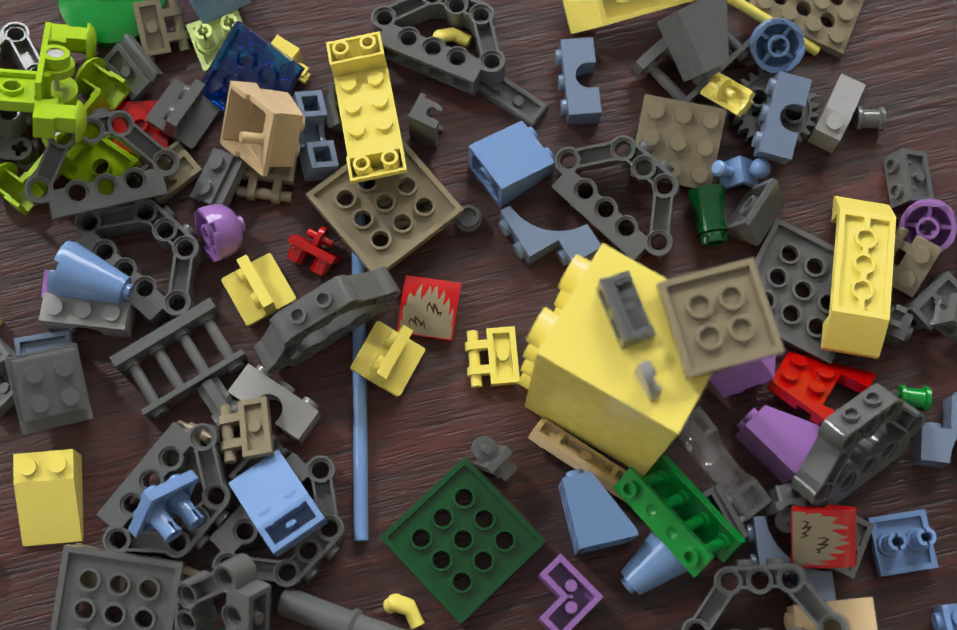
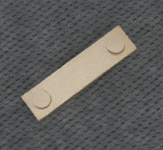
(577, 454)

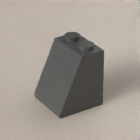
(698, 38)

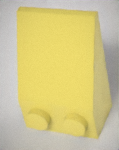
(49, 497)

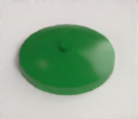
(109, 18)

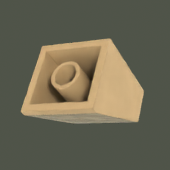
(858, 611)

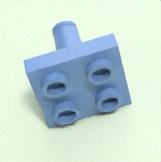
(164, 503)
(902, 543)

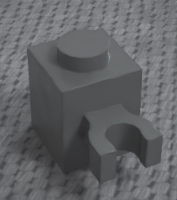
(899, 326)

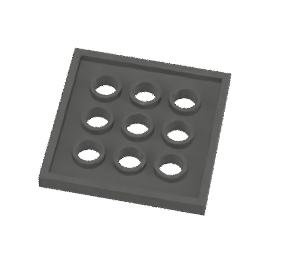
(783, 296)
(107, 565)

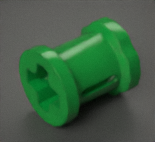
(916, 397)

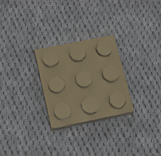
(683, 136)
(720, 318)

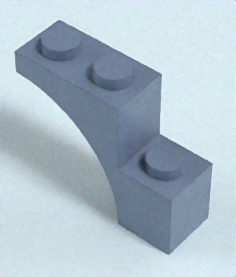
(535, 242)
(934, 444)
(765, 547)

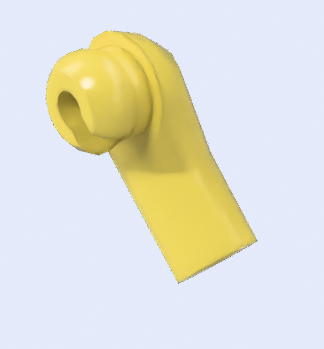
(454, 35)
(405, 606)

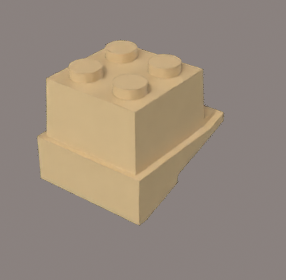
(261, 126)

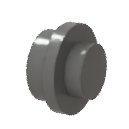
(470, 219)

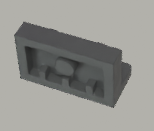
(907, 177)

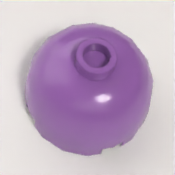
(930, 220)
(220, 230)

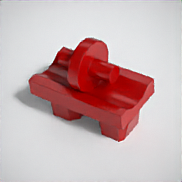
(324, 258)

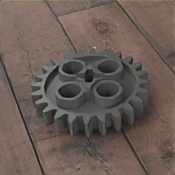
(750, 124)

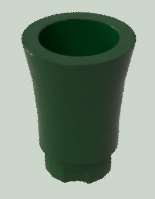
(709, 213)

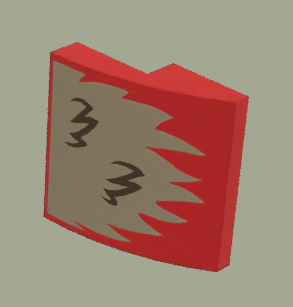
(429, 307)
(824, 536)

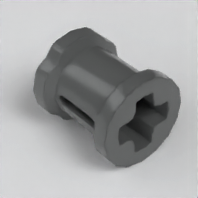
(869, 118)

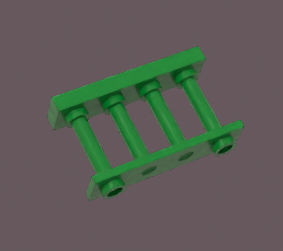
(690, 504)

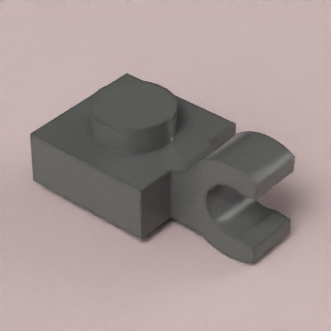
(333, 117)

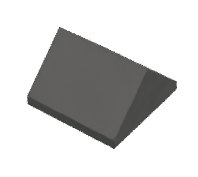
(756, 212)

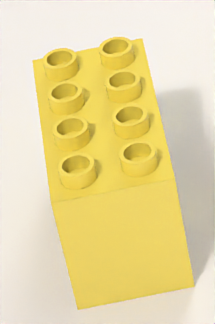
(589, 383)

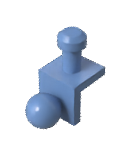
(740, 171)

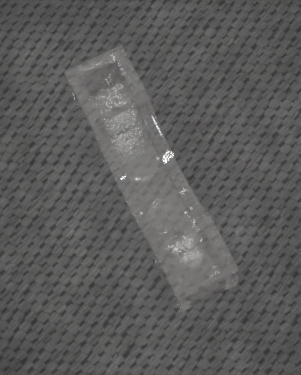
(705, 446)

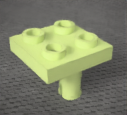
(210, 37)

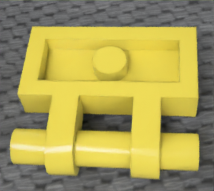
(501, 353)

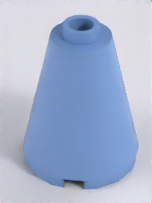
(87, 277)
(650, 566)

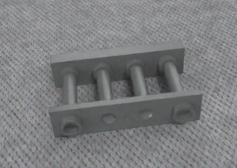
(648, 64)
(155, 344)

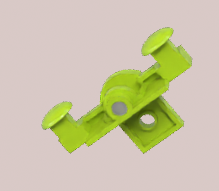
(51, 90)

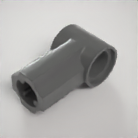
(215, 395)

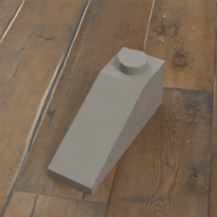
(837, 113)

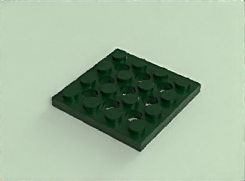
(420, 559)

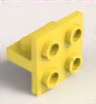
(258, 288)
(388, 357)

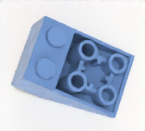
(277, 503)

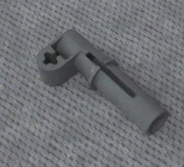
(325, 615)

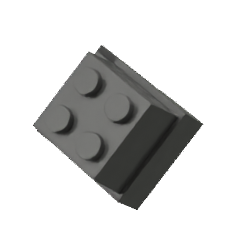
(48, 388)

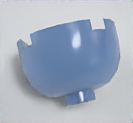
(777, 45)

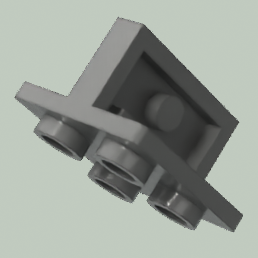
(183, 113)

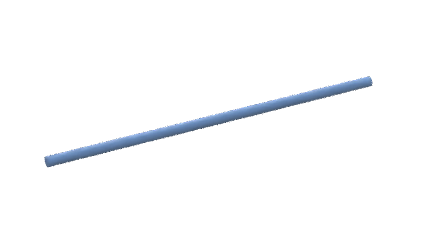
(360, 428)

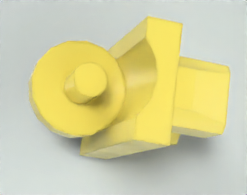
(728, 94)

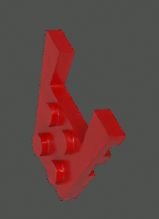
(809, 383)

